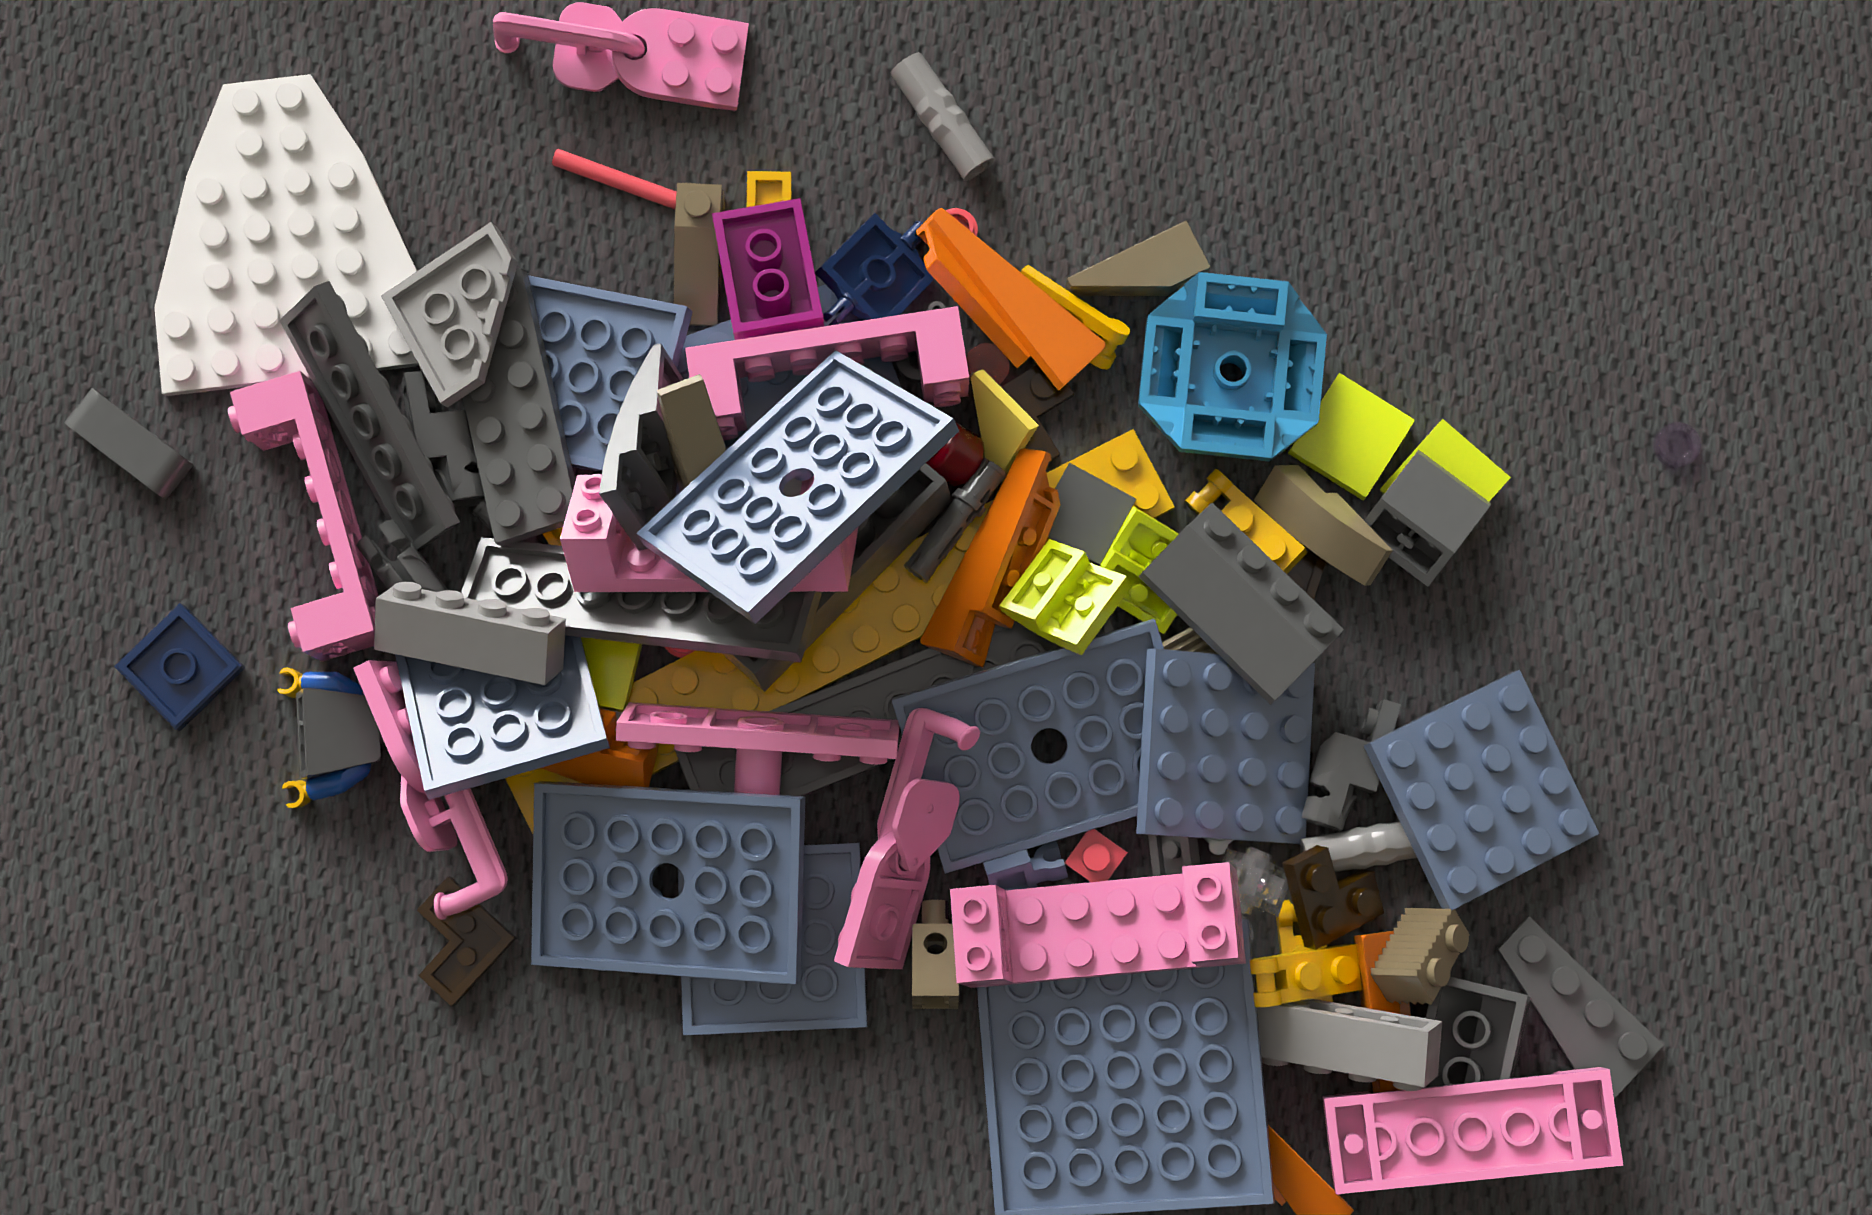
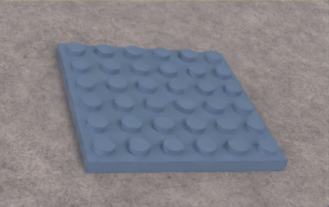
(1126, 1092)

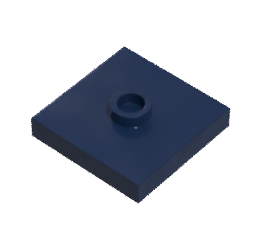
(179, 667)

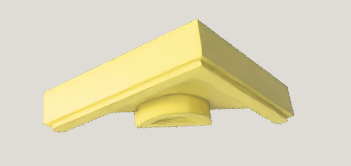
(1002, 422)

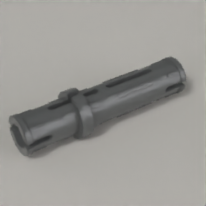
(949, 528)

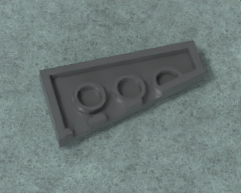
(1576, 1008)

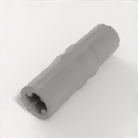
(942, 116)
(1364, 846)

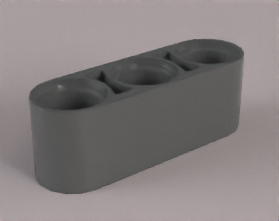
(129, 444)

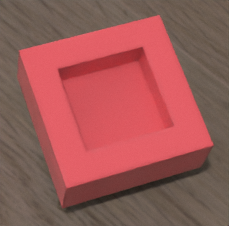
(1095, 857)

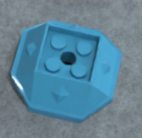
(1241, 323)

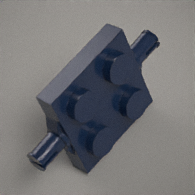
(875, 272)

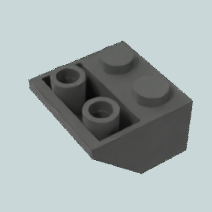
(1426, 517)

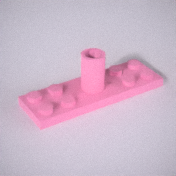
(758, 737)

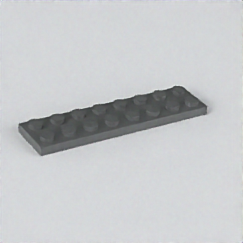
(539, 578)

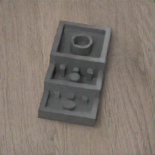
(638, 461)

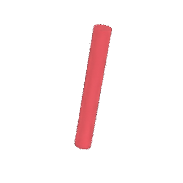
(614, 178)

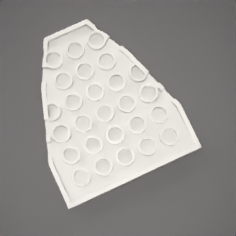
(262, 220)

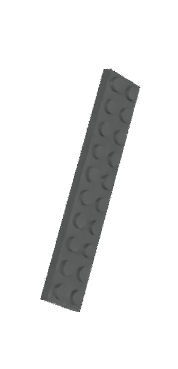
(861, 697)

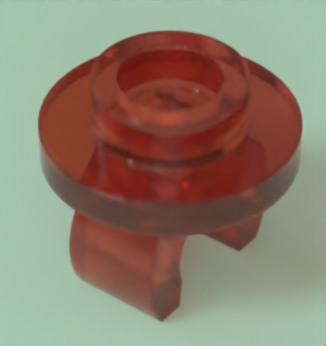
(990, 359)

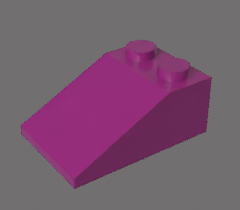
(768, 269)

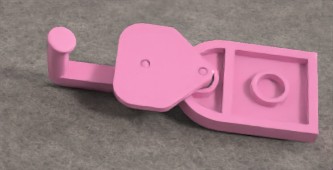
(686, 58)
(429, 818)
(910, 827)

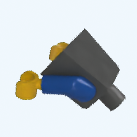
(334, 734)

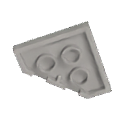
(455, 311)

